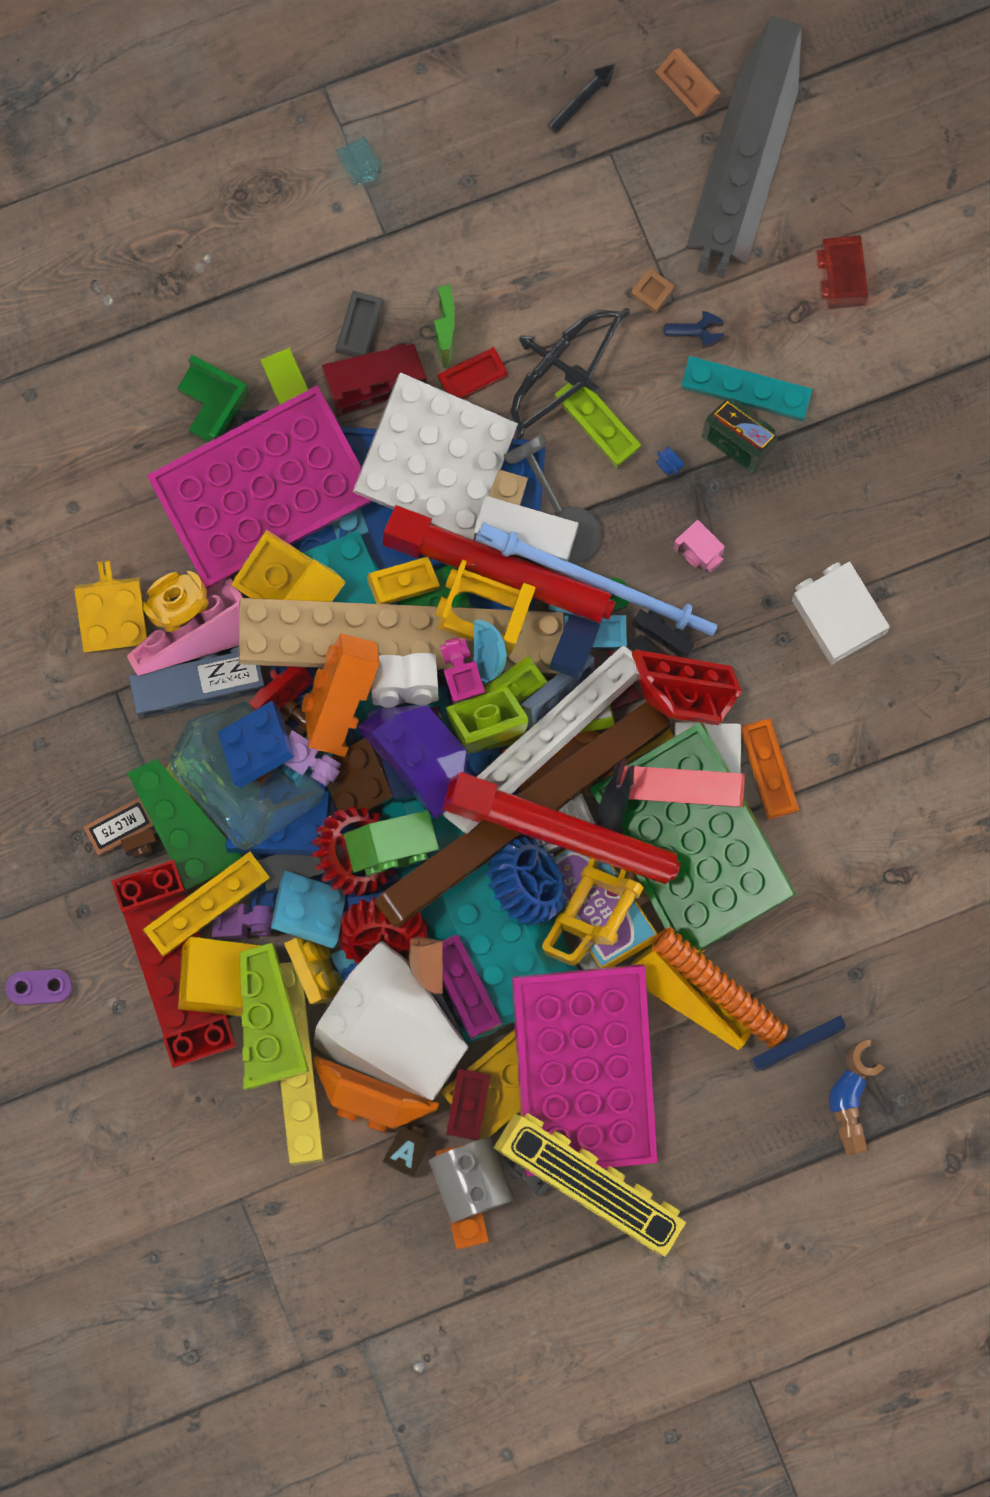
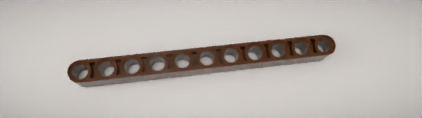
(552, 791)

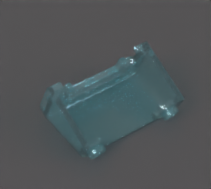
(244, 813)

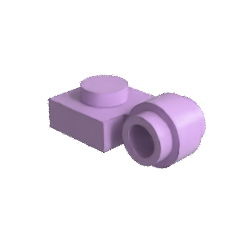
(323, 769)

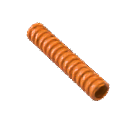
(720, 987)

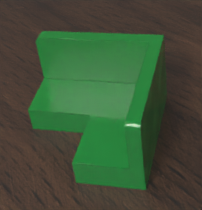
(217, 393)

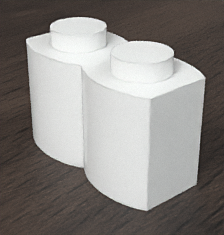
(405, 680)

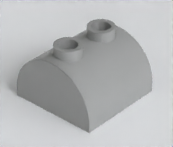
(470, 1180)

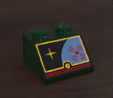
(739, 435)

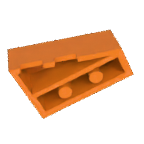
(337, 692)

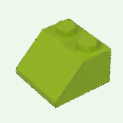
(487, 720)

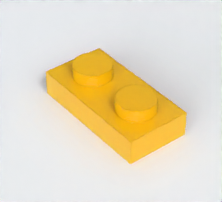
(403, 581)

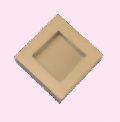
(508, 487)

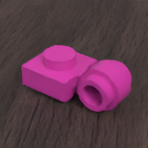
(463, 679)

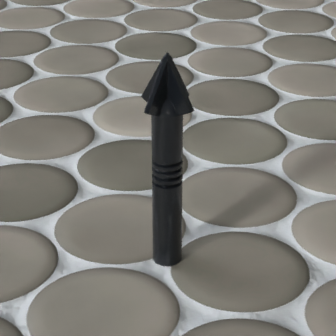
(601, 77)

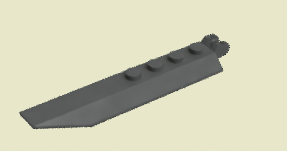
(748, 147)

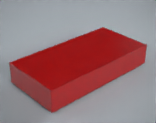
(473, 374)

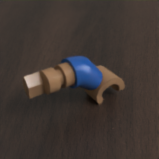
(846, 1096)

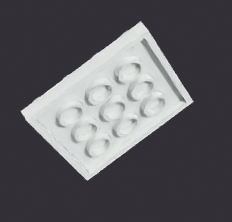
(434, 455)

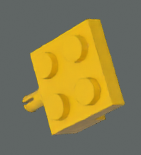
(110, 612)

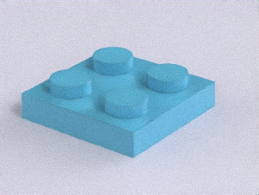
(308, 909)

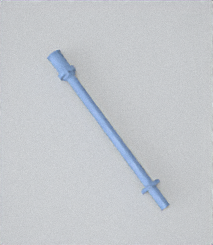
(510, 544)

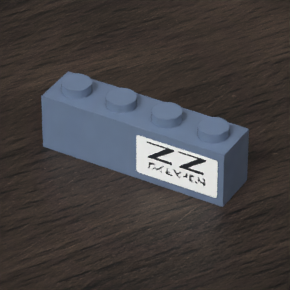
(194, 684)

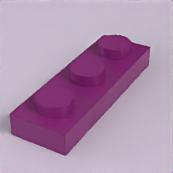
(467, 989)

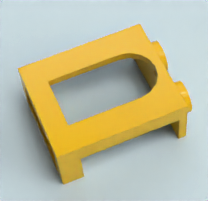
(466, 581)

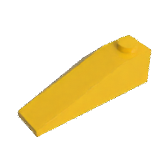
(685, 997)

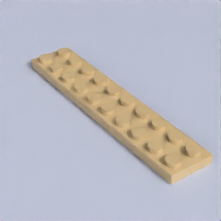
(302, 631)

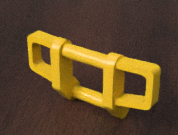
(601, 935)

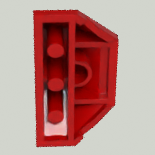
(686, 686)

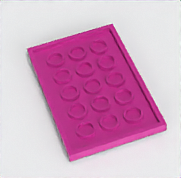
(271, 474)
(588, 1060)

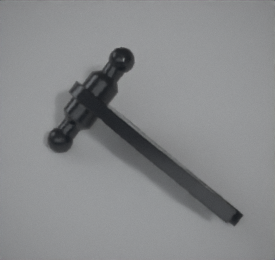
(615, 798)

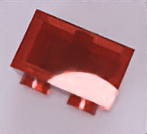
(843, 272)

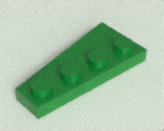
(181, 825)

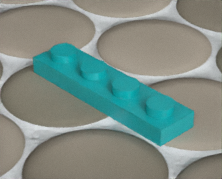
(746, 388)

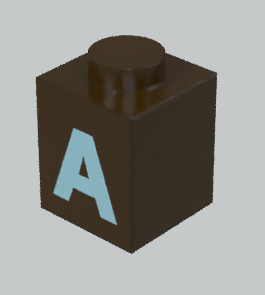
(407, 1150)

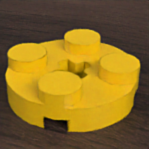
(172, 614)

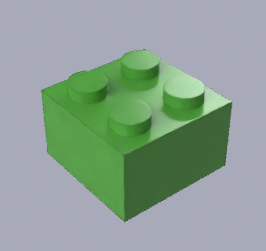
(391, 843)

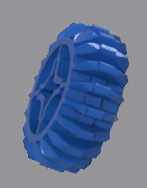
(527, 881)

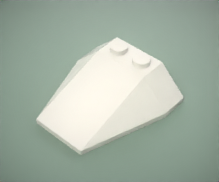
(390, 1027)

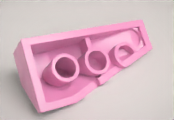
(202, 635)

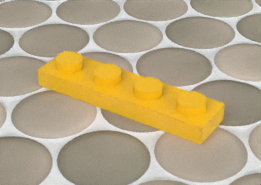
(206, 904)

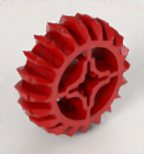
(332, 842)
(363, 929)

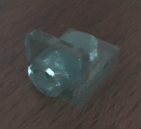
(359, 162)

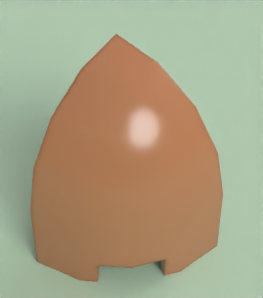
(427, 963)

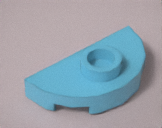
(488, 651)

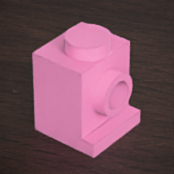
(700, 547)

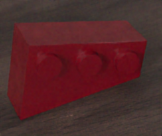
(369, 377)

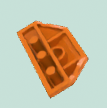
(370, 1098)

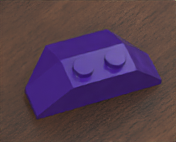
(417, 751)

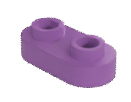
(38, 987)

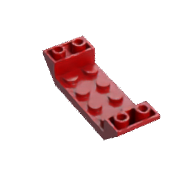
(186, 1033)

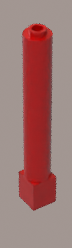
(416, 535)
(481, 801)

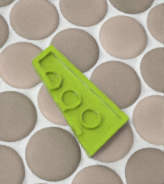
(269, 1026)

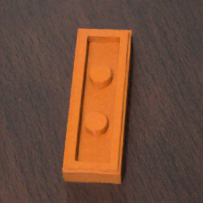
(768, 769)

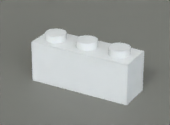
(533, 527)

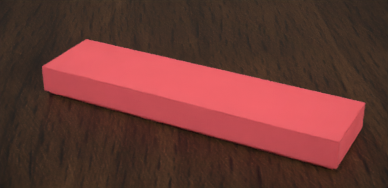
(687, 786)

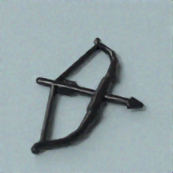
(574, 375)

